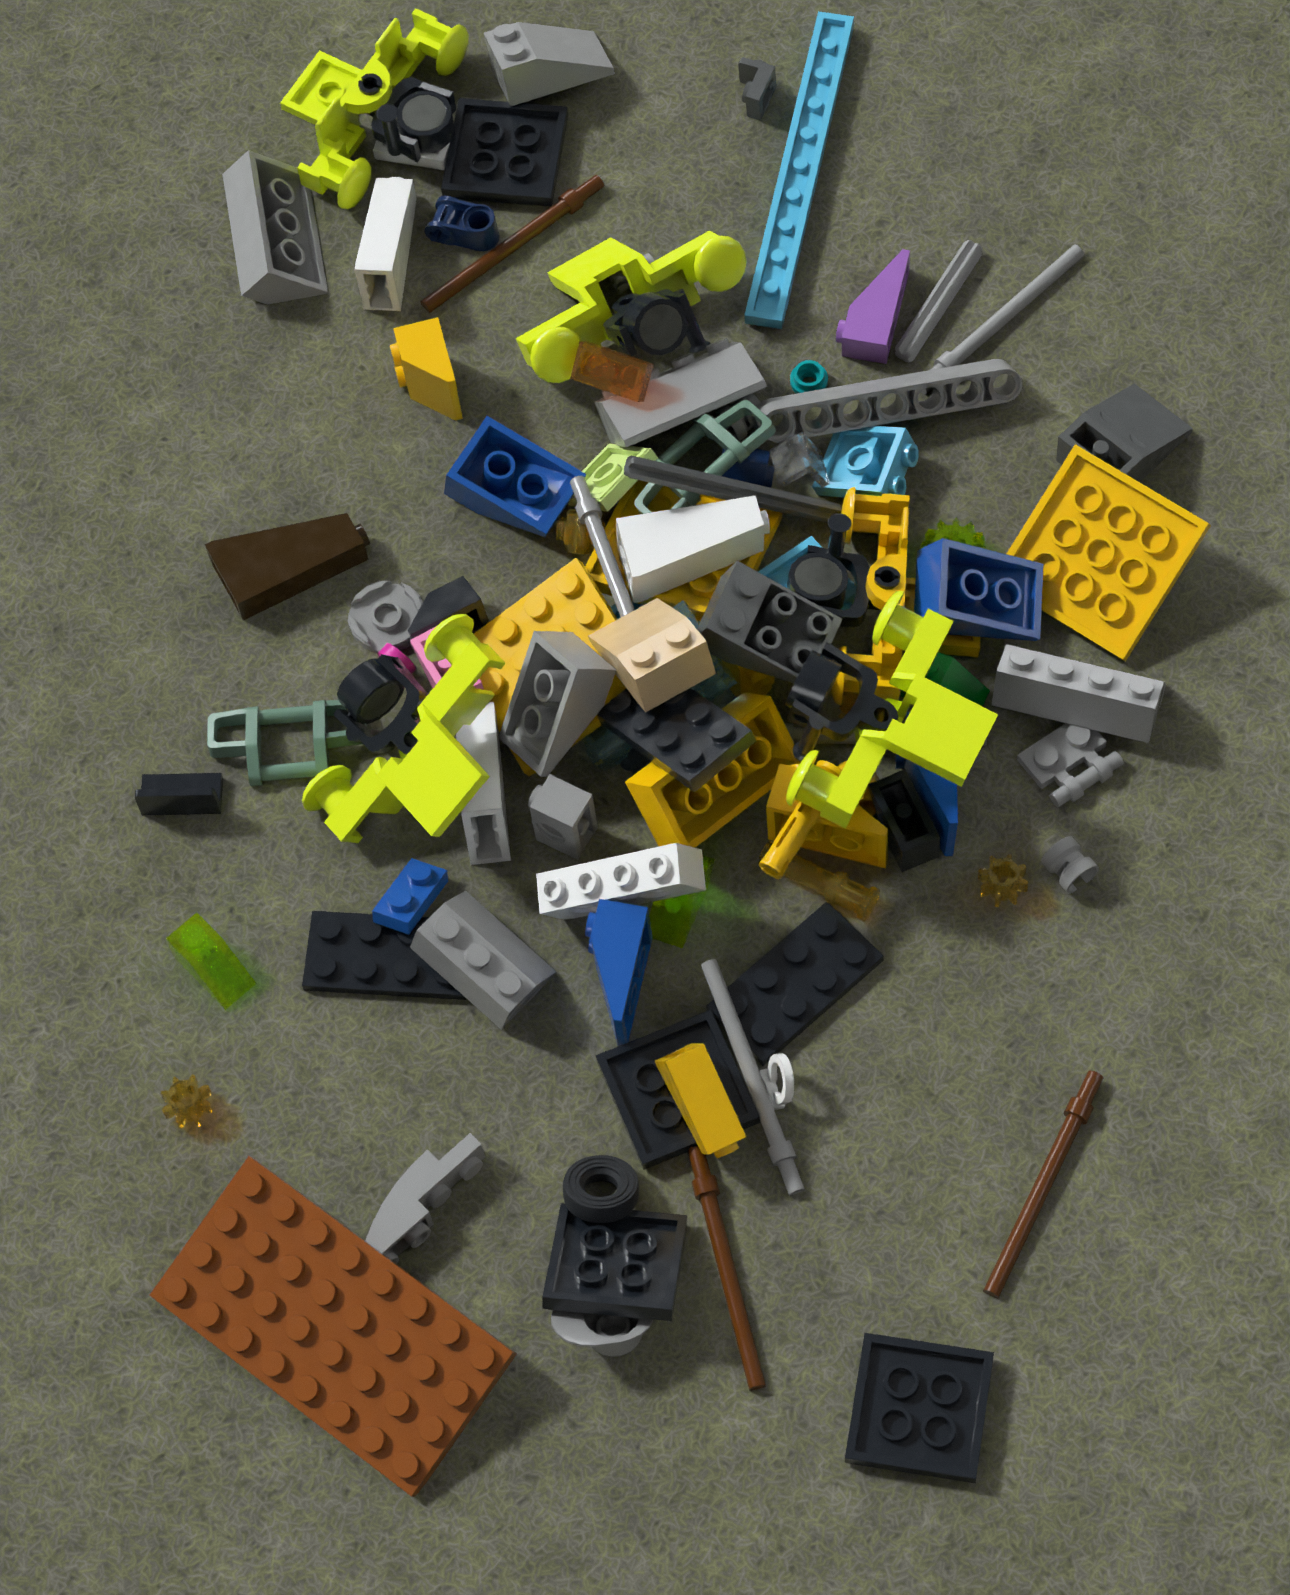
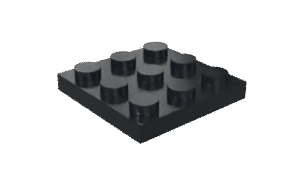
(505, 152)
(644, 1099)
(616, 1265)
(919, 1407)

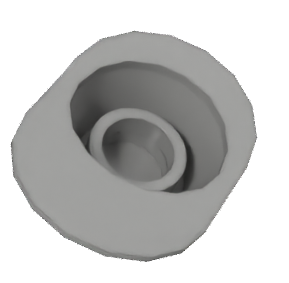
(603, 1333)

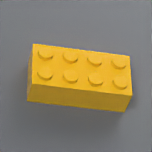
(691, 817)

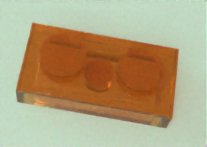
(611, 371)

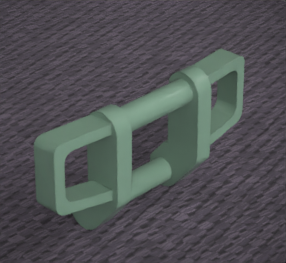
(714, 429)
(251, 746)

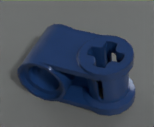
(463, 224)

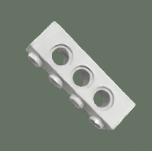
(624, 878)

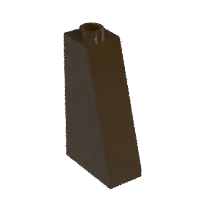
(285, 560)

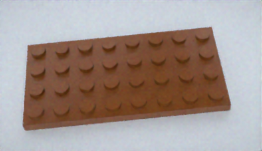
(333, 1326)

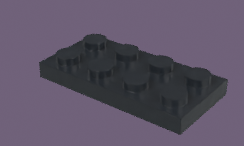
(681, 736)
(367, 958)
(799, 980)

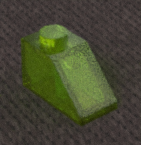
(674, 917)
(210, 961)

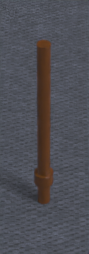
(568, 202)
(1077, 1113)
(706, 1190)

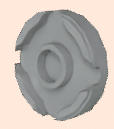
(388, 625)

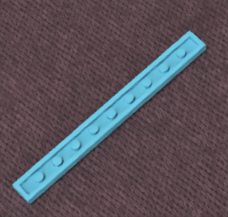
(799, 171)

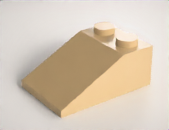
(654, 653)

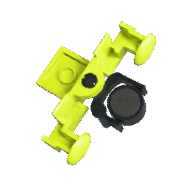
(335, 93)

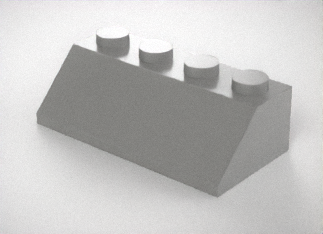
(273, 231)
(681, 393)
(1077, 693)

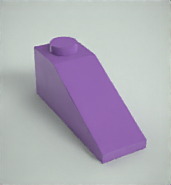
(874, 314)

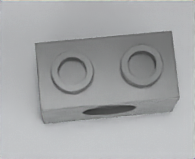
(563, 816)

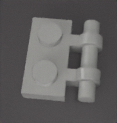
(1061, 752)

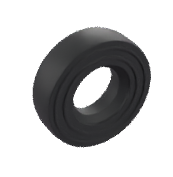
(595, 1208)

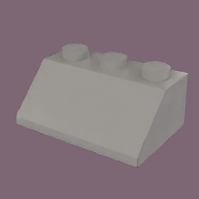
(481, 958)

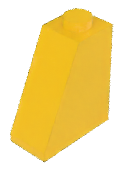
(701, 1099)

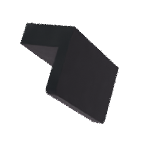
(180, 794)

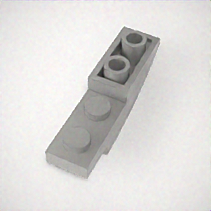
(426, 1183)

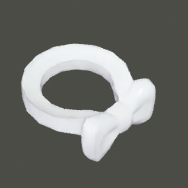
(770, 1077)

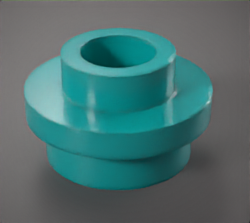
(808, 369)

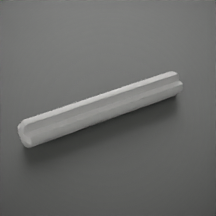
(938, 301)

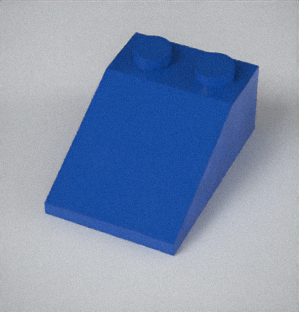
(511, 479)
(980, 590)
(938, 798)
(621, 948)

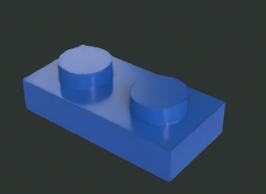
(410, 896)

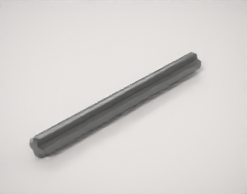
(729, 489)

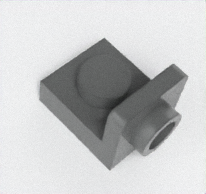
(759, 87)

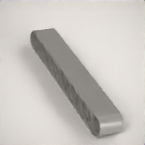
(905, 406)

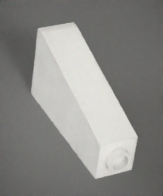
(386, 244)
(687, 543)
(485, 813)

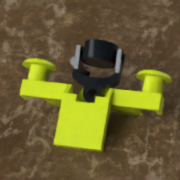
(651, 318)
(939, 733)
(433, 770)

